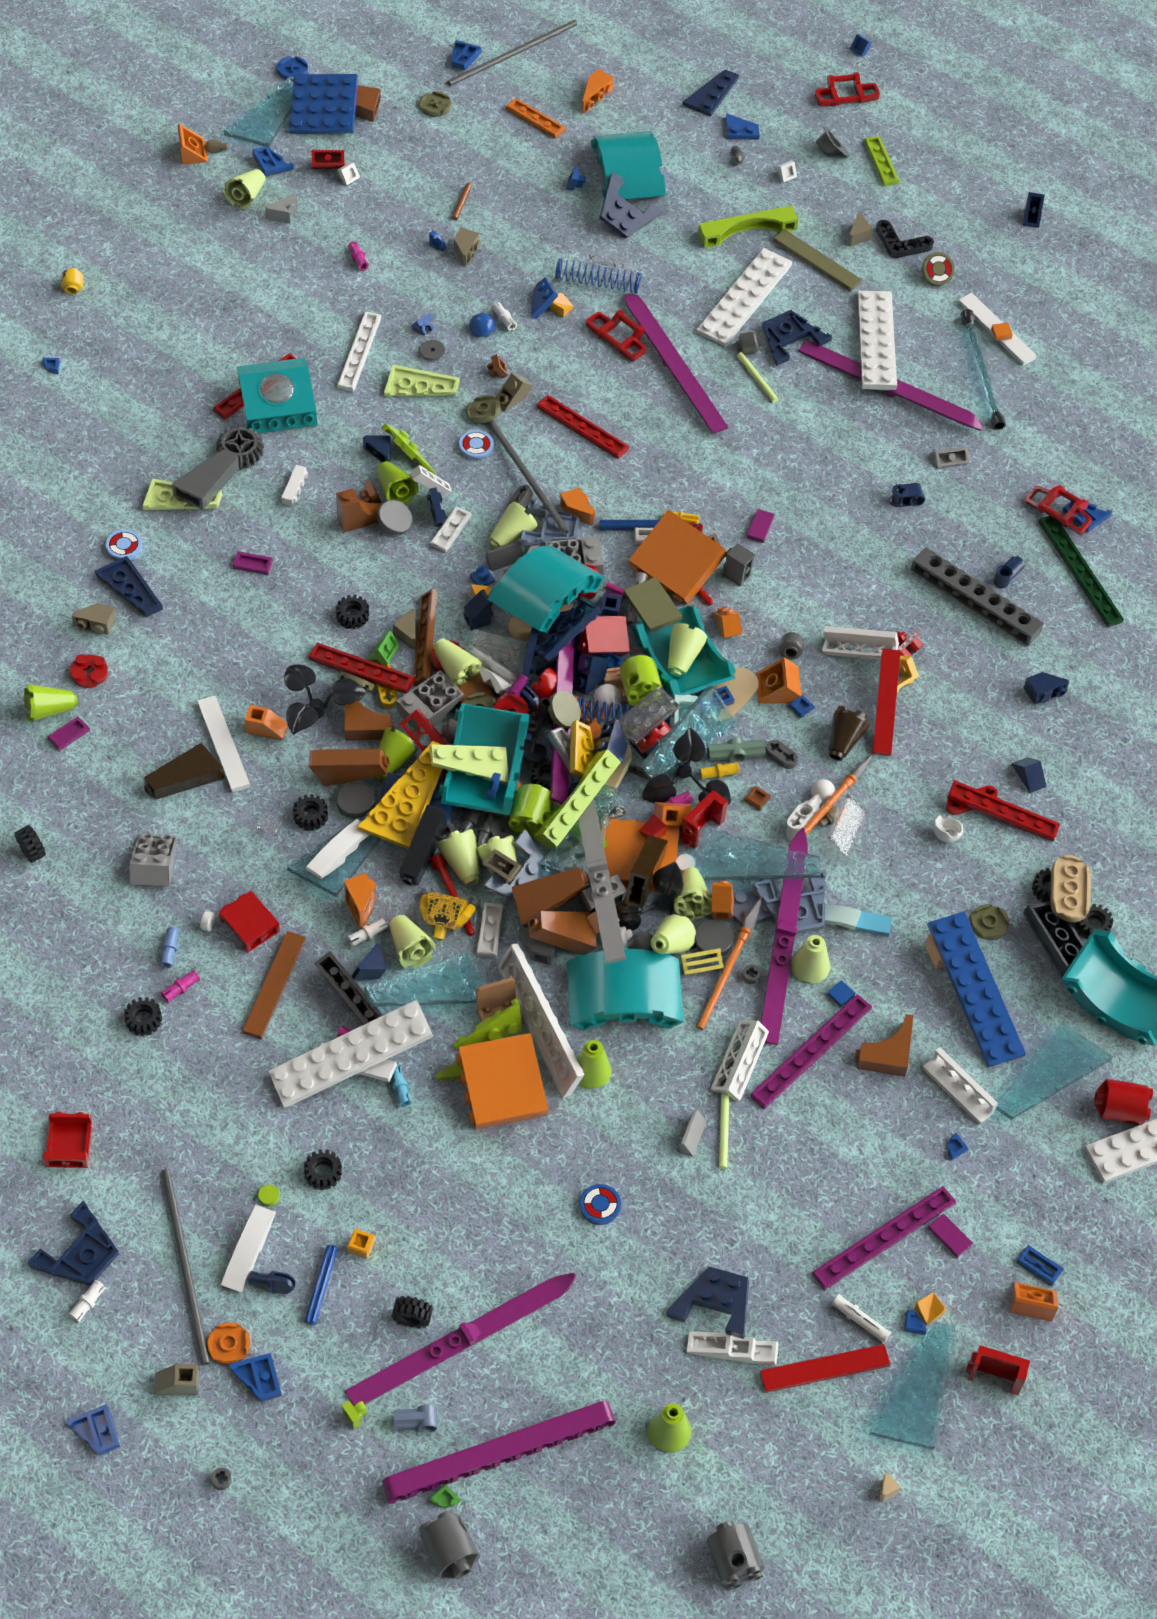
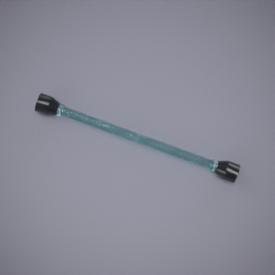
(997, 419)

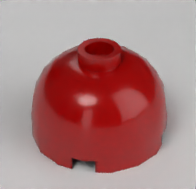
(545, 684)

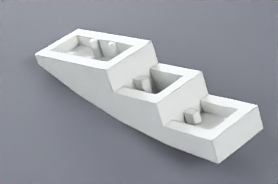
(336, 850)
(248, 1248)
(732, 1348)

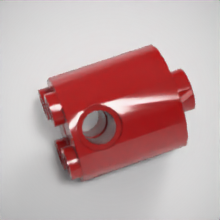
(1123, 1101)

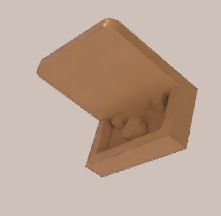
(495, 997)

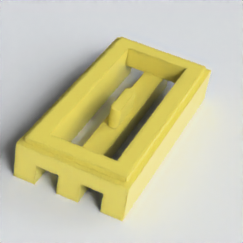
(718, 958)

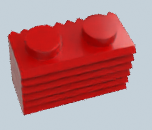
(327, 159)

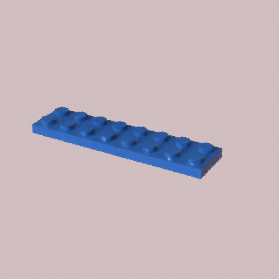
(976, 989)

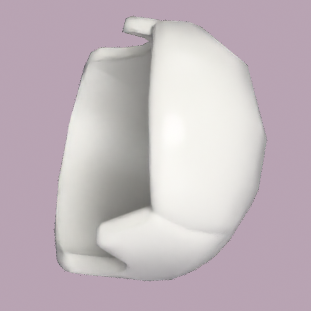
(609, 694)
(953, 826)

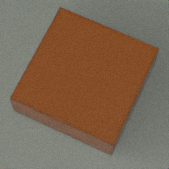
(757, 798)

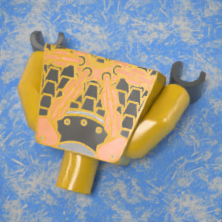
(445, 911)

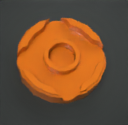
(234, 1346)

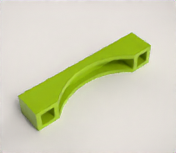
(777, 219)
(593, 779)

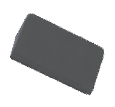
(504, 555)

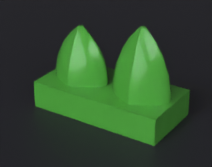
(384, 649)

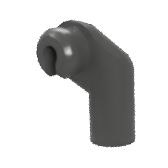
(739, 155)

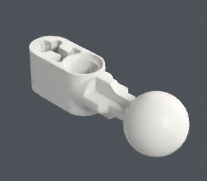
(820, 792)

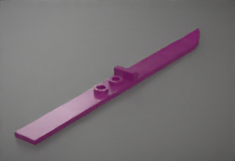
(676, 364)
(903, 389)
(559, 771)
(783, 947)
(460, 1339)

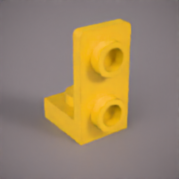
(908, 671)

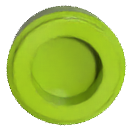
(268, 1195)

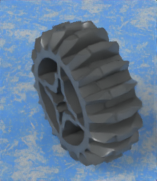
(248, 439)

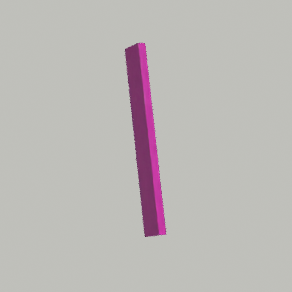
(810, 1051)
(883, 1238)

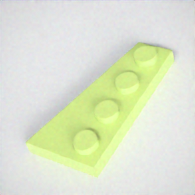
(415, 382)
(161, 498)
(471, 760)

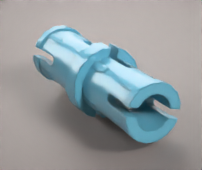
(400, 1087)

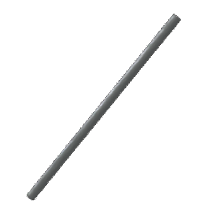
(513, 52)
(529, 477)
(187, 1275)

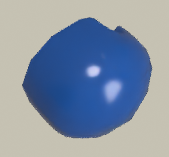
(481, 325)

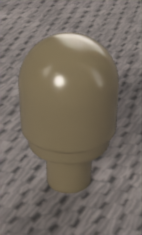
(215, 146)
(829, 817)

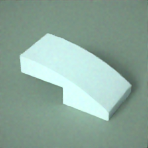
(841, 916)

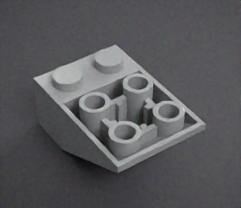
(584, 550)
(433, 697)
(153, 860)

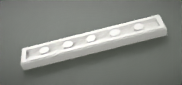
(986, 318)
(359, 351)
(223, 743)

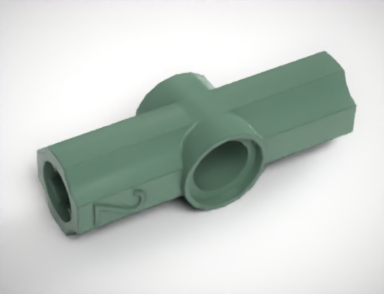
(736, 750)

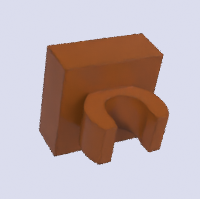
(498, 367)
(370, 493)

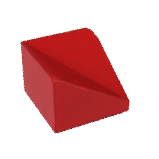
(653, 827)

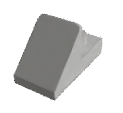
(281, 209)

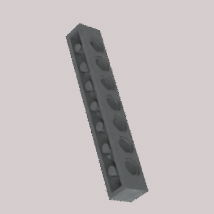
(977, 596)

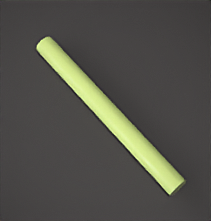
(757, 377)
(724, 1120)

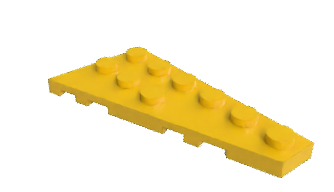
(403, 805)

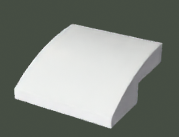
(494, 681)

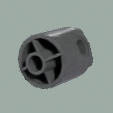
(449, 1545)
(732, 1546)

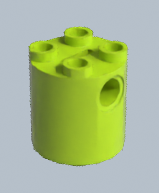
(639, 678)
(530, 809)

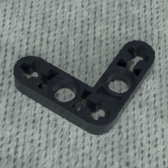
(897, 244)

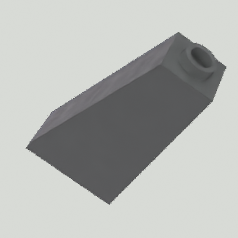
(206, 480)

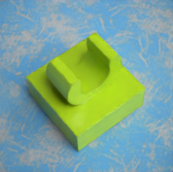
(354, 1414)

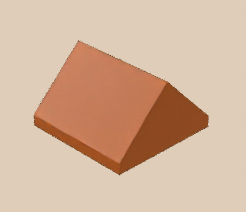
(191, 146)
(1034, 1301)

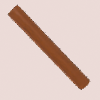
(461, 202)

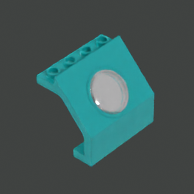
(277, 395)

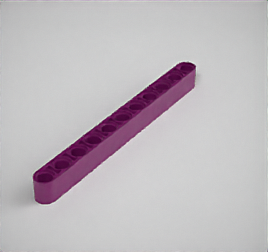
(498, 1450)

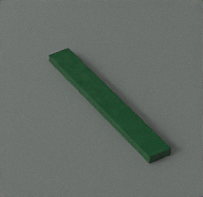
(1081, 571)

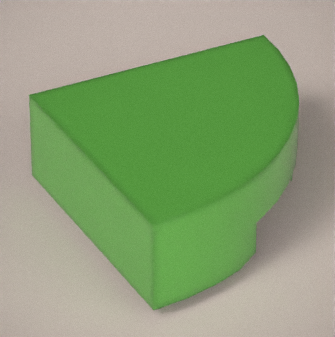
(445, 1497)

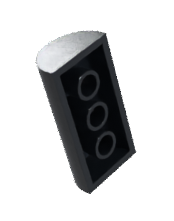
(1055, 935)

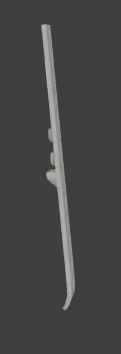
(601, 885)

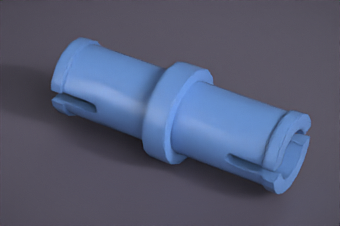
(169, 947)

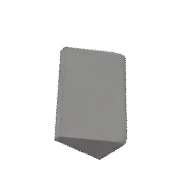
(951, 457)
(692, 1133)

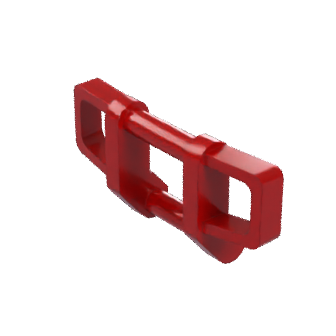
(835, 100)
(612, 323)
(1078, 507)

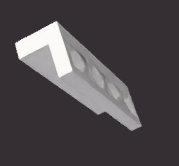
(860, 639)
(743, 1059)
(956, 1083)

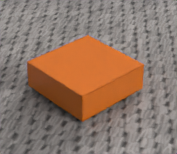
(1001, 331)

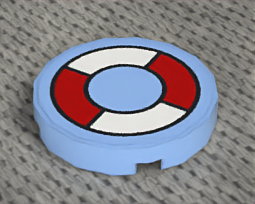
(476, 444)
(123, 543)

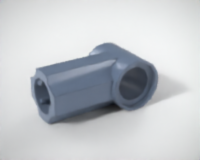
(421, 1418)

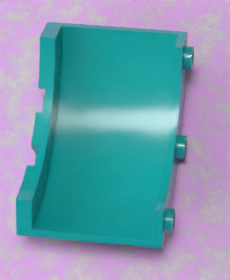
(634, 159)
(542, 584)
(706, 669)
(486, 728)
(1114, 988)
(626, 990)

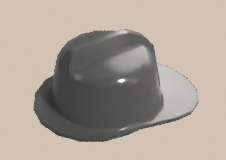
(830, 145)

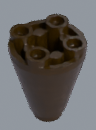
(846, 731)

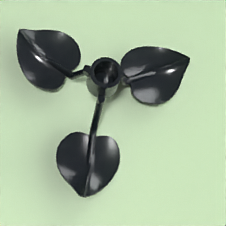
(304, 716)
(686, 749)
(532, 750)
(666, 881)

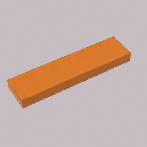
(535, 118)

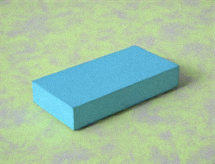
(874, 923)

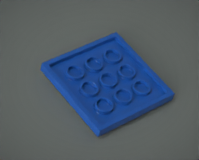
(323, 104)

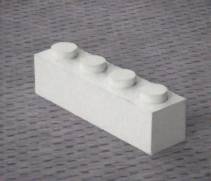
(430, 480)
(295, 483)

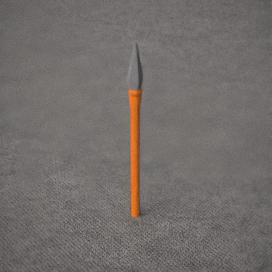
(846, 784)
(745, 931)

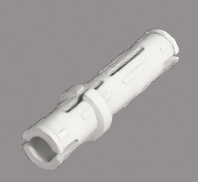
(854, 1313)

